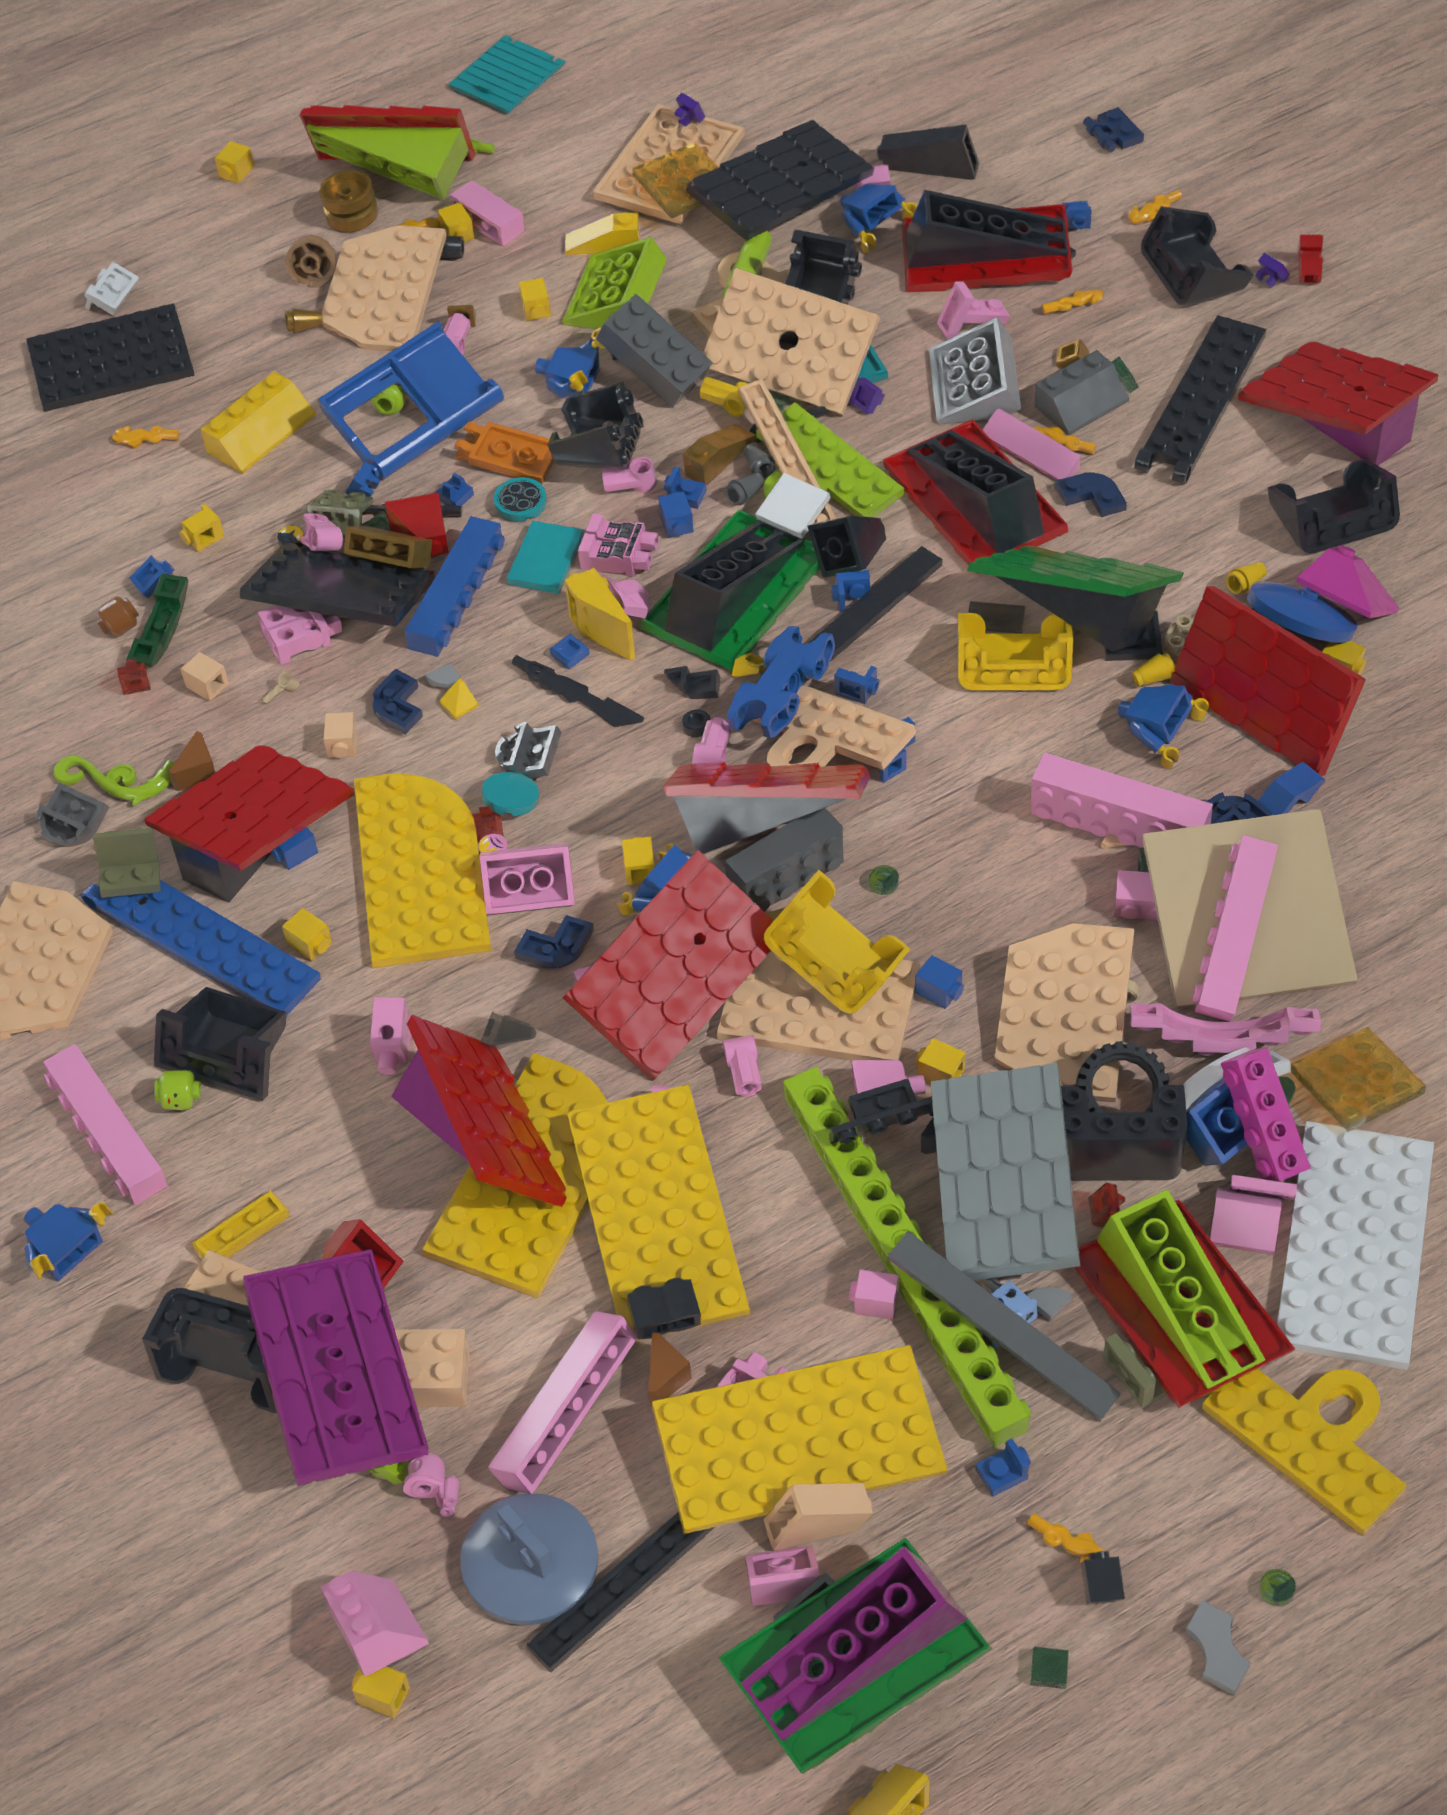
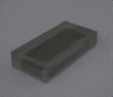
(1000, 616)

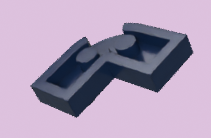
(1092, 486)
(391, 703)
(1236, 808)
(556, 950)

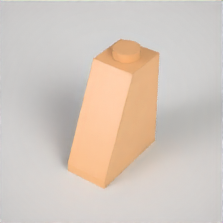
(817, 1513)

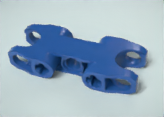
(775, 694)

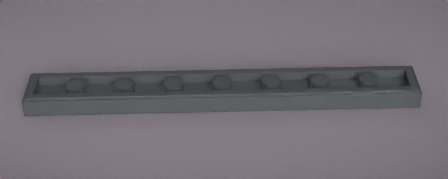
(1004, 1326)

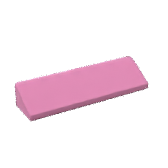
(1031, 446)

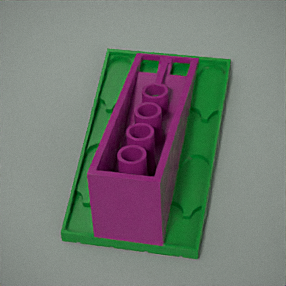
(854, 1655)

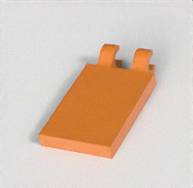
(505, 451)

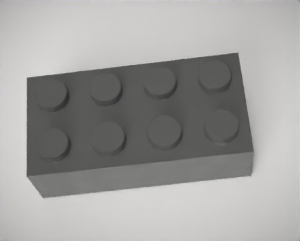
(654, 350)
(787, 858)

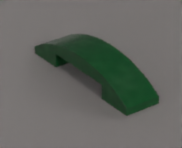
(162, 621)

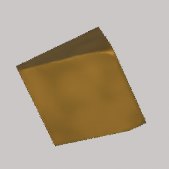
(467, 310)
(1071, 353)

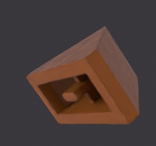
(192, 765)
(667, 1369)

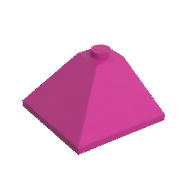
(1348, 582)

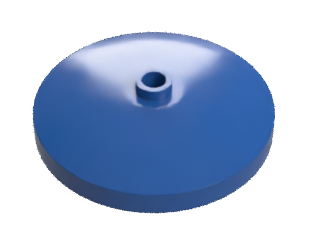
(1302, 611)

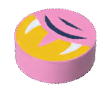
(492, 842)

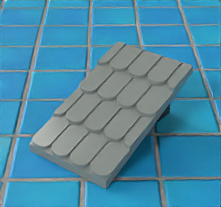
(1005, 1172)

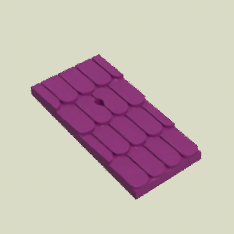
(334, 1367)

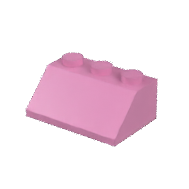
(527, 878)
(373, 1619)

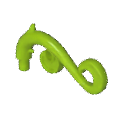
(109, 783)

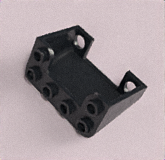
(601, 429)

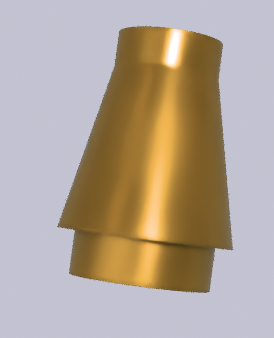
(300, 320)

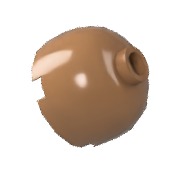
(311, 260)

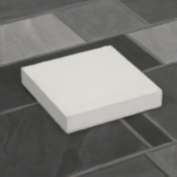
(792, 505)

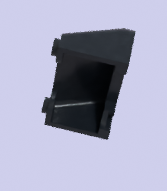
(1185, 262)
(1343, 514)
(206, 1333)

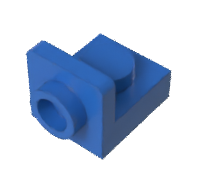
(1078, 215)
(693, 489)
(149, 573)
(850, 586)
(855, 686)
(1004, 1468)

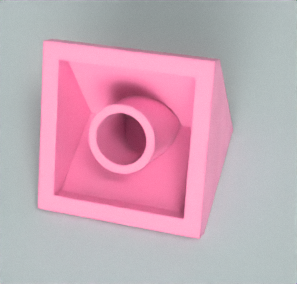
(1245, 1220)
(780, 1574)

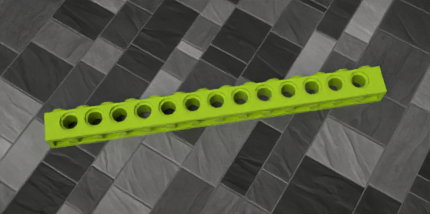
(996, 1422)

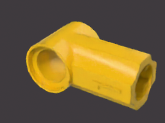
(724, 395)

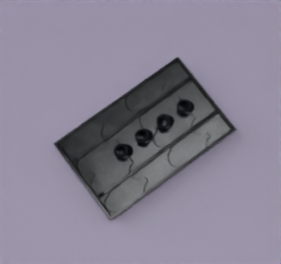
(779, 179)

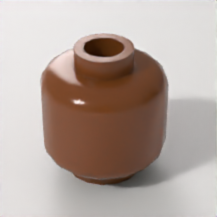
(117, 616)

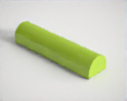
(752, 255)

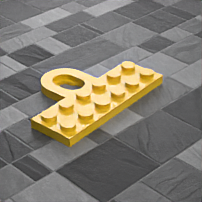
(1308, 1448)

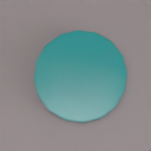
(510, 793)

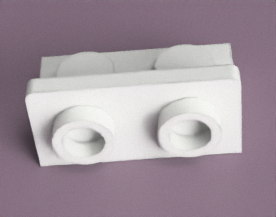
(111, 289)

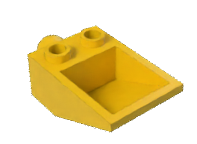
(598, 613)

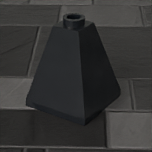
(846, 543)

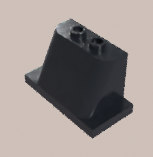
(220, 1041)

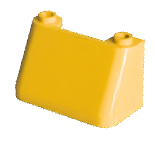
(1014, 660)
(830, 949)

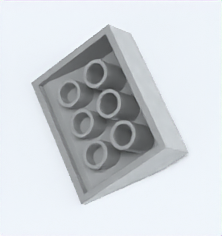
(974, 374)

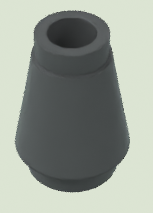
(759, 460)
(743, 488)

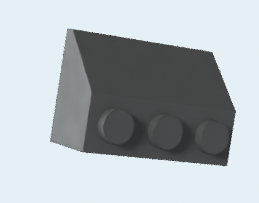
(1081, 393)

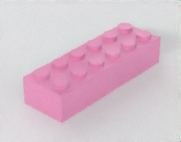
(1109, 802)

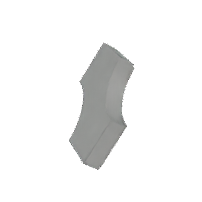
(1212, 1633)

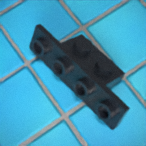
(880, 1108)

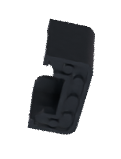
(822, 267)
(1125, 1143)

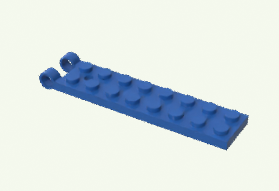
(211, 944)

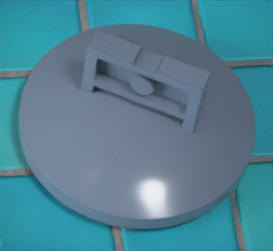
(529, 1559)

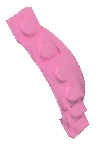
(1224, 1037)

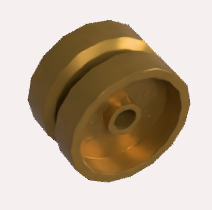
(348, 200)

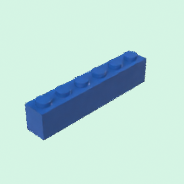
(454, 586)

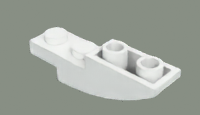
(1212, 1075)

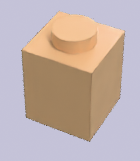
(204, 676)
(340, 734)

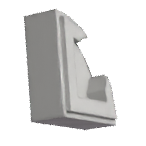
(443, 676)
(1050, 1300)

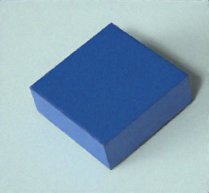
(569, 651)

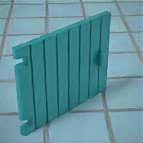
(506, 74)

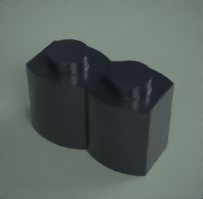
(664, 1308)

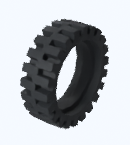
(1120, 1052)

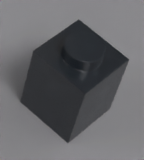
(1102, 1578)

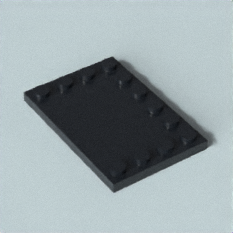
(337, 585)

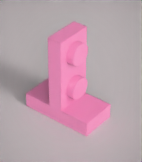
(964, 308)

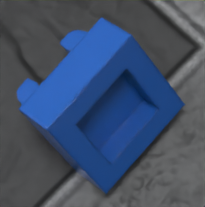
(362, 479)
(455, 491)

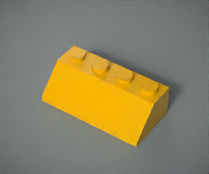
(257, 422)
(895, 1793)

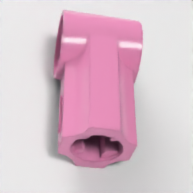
(457, 330)
(639, 476)
(713, 742)
(742, 1060)

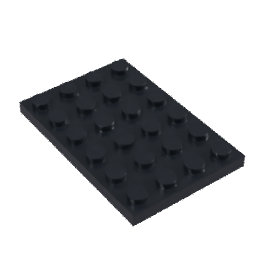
(109, 357)

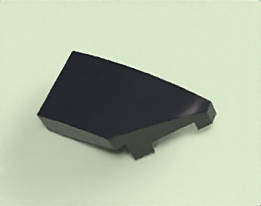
(697, 684)

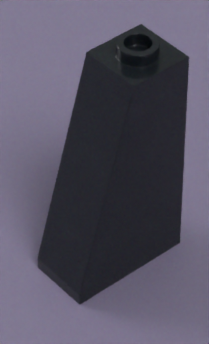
(931, 152)

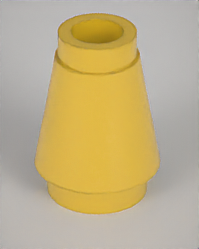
(1241, 578)
(1154, 670)

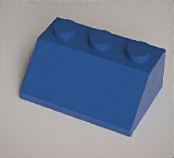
(1215, 1127)

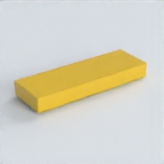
(243, 1227)

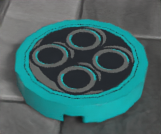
(520, 499)

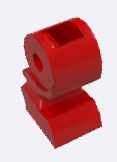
(1310, 258)

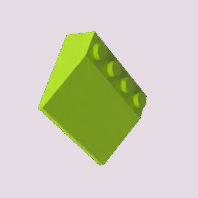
(612, 280)

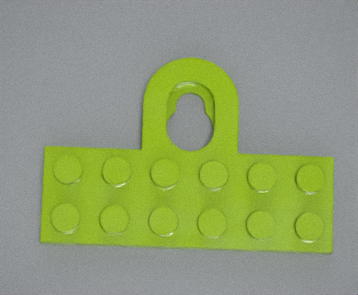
(837, 467)

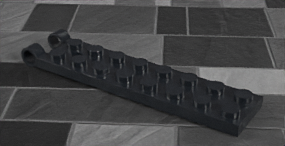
(1201, 397)

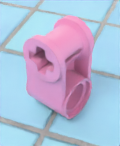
(321, 533)

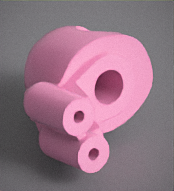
(428, 1480)

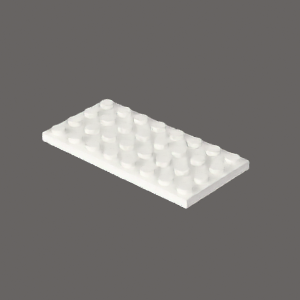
(1356, 1245)

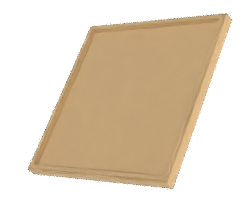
(1301, 924)

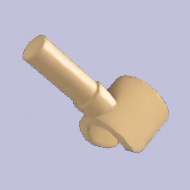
(283, 684)

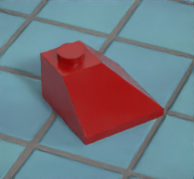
(419, 517)
(357, 1236)

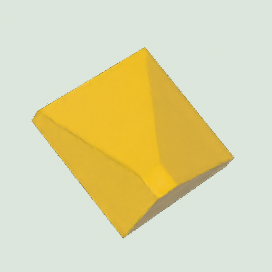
(748, 665)
(458, 700)

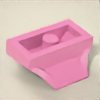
(630, 596)

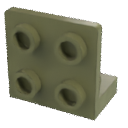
(341, 508)
(127, 862)
(1132, 1371)

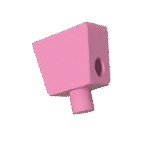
(390, 1033)
(877, 1073)

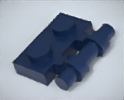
(1114, 128)

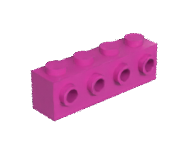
(1265, 1115)

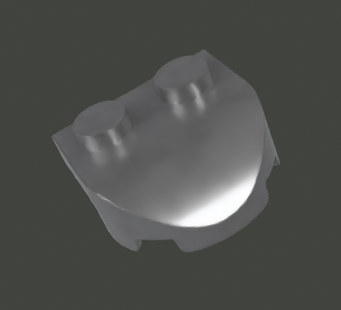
(528, 750)
(70, 816)

